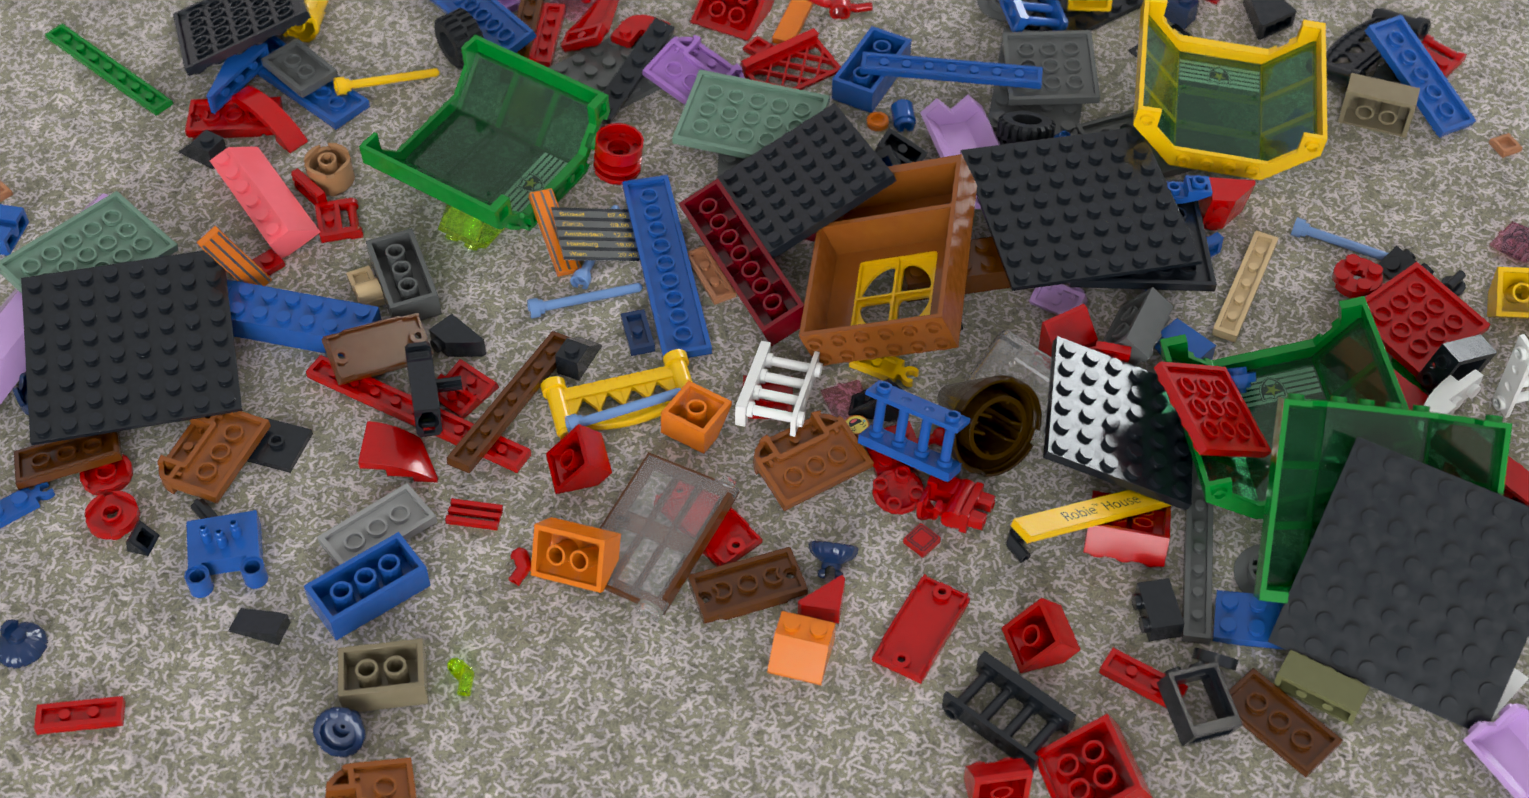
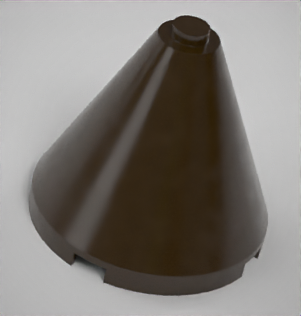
(1000, 426)

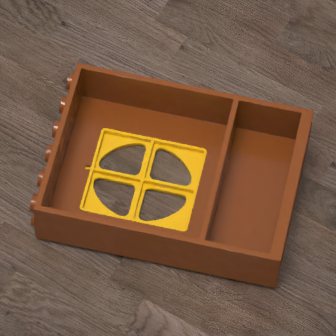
(913, 222)

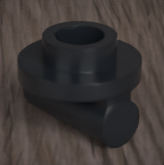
(1455, 282)

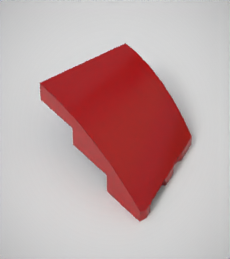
(396, 452)

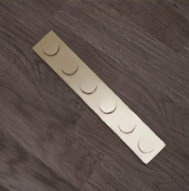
(1245, 286)

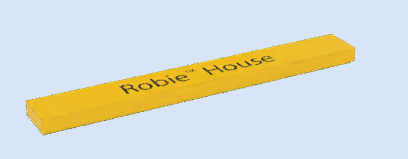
(1083, 515)

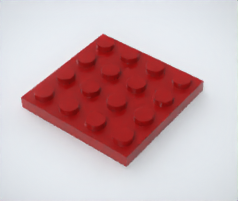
(1419, 315)
(1212, 410)

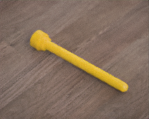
(344, 85)

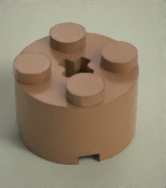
(330, 168)

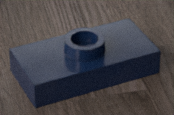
(637, 332)

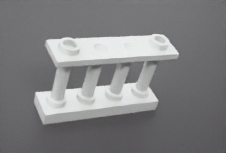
(759, 375)
(1514, 379)

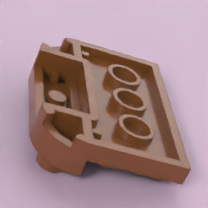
(211, 454)
(812, 461)
(373, 780)

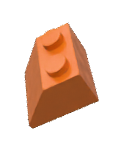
(695, 416)
(801, 647)

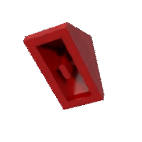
(824, 602)

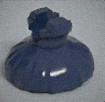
(832, 555)
(21, 643)
(339, 731)

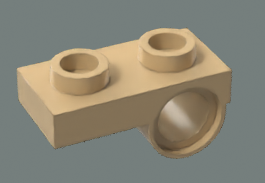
(366, 287)

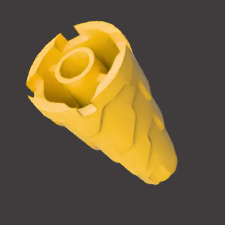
(310, 29)

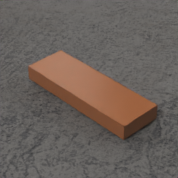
(710, 275)

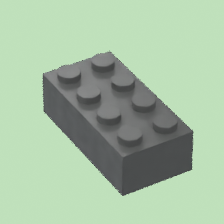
(403, 275)

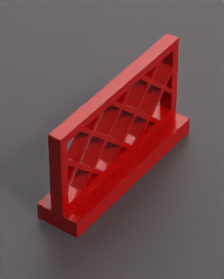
(782, 53)

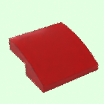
(465, 401)

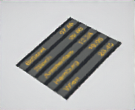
(595, 234)

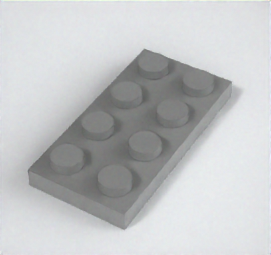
(396, 512)

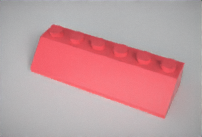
(265, 198)

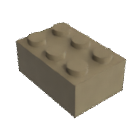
(1379, 105)
(383, 675)

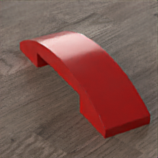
(272, 116)

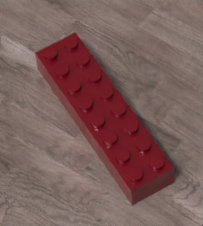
(744, 261)

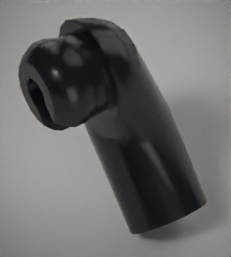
(1015, 545)

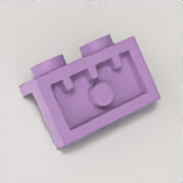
(1058, 298)

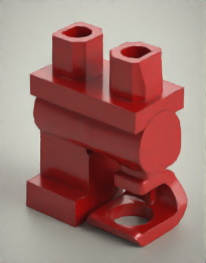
(955, 503)

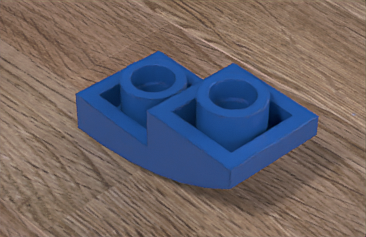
(1191, 189)

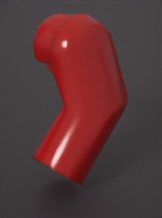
(523, 565)

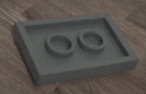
(299, 67)

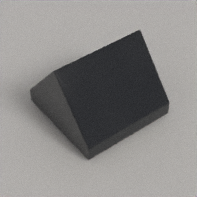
(141, 539)

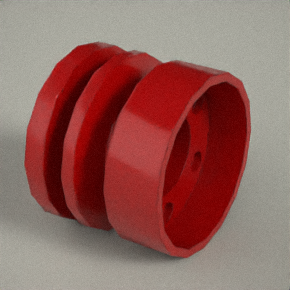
(618, 153)

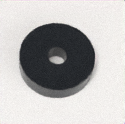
(1210, 657)

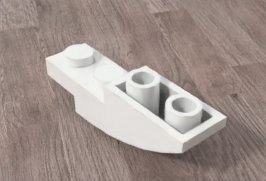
(1451, 393)

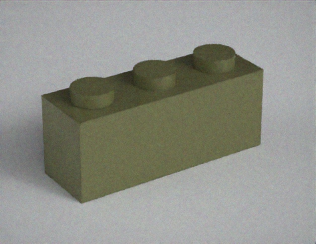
(1321, 687)

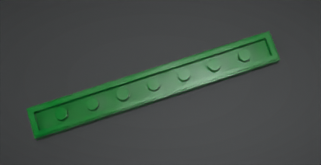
(109, 69)

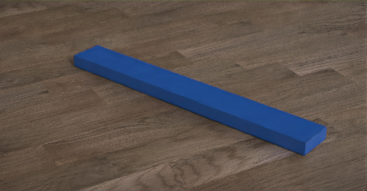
(951, 70)

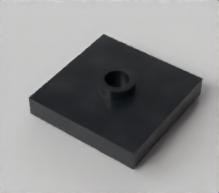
(281, 446)

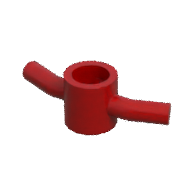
(842, 8)

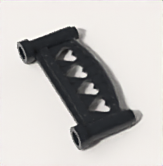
(1359, 62)

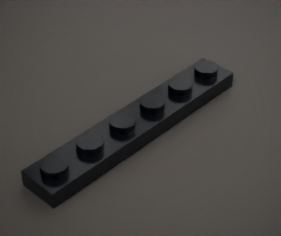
(631, 70)

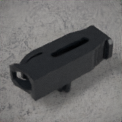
(425, 388)

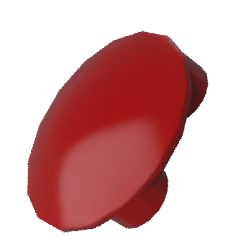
(897, 490)

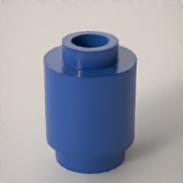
(903, 115)

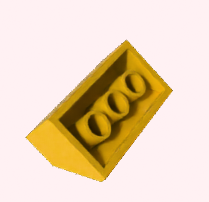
(1509, 293)

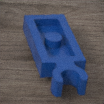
(22, 503)

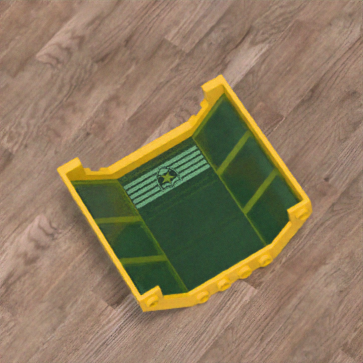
(1230, 102)

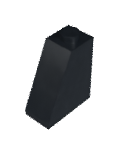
(1269, 16)

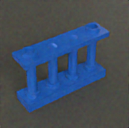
(1018, 18)
(898, 446)

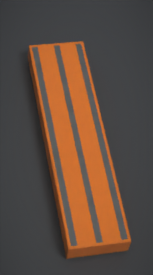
(541, 203)
(232, 258)

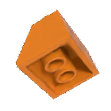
(574, 553)

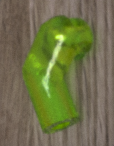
(463, 674)

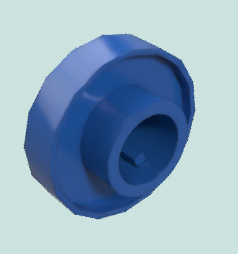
(1242, 378)

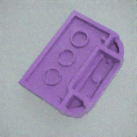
(679, 63)

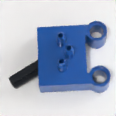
(223, 546)

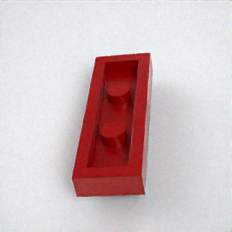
(1135, 676)
(79, 715)

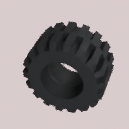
(453, 32)
(1023, 127)

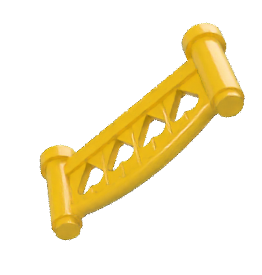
(567, 401)

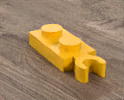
(887, 368)

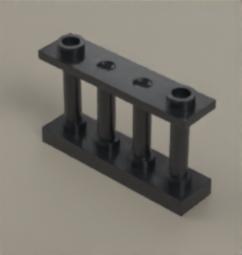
(1012, 686)

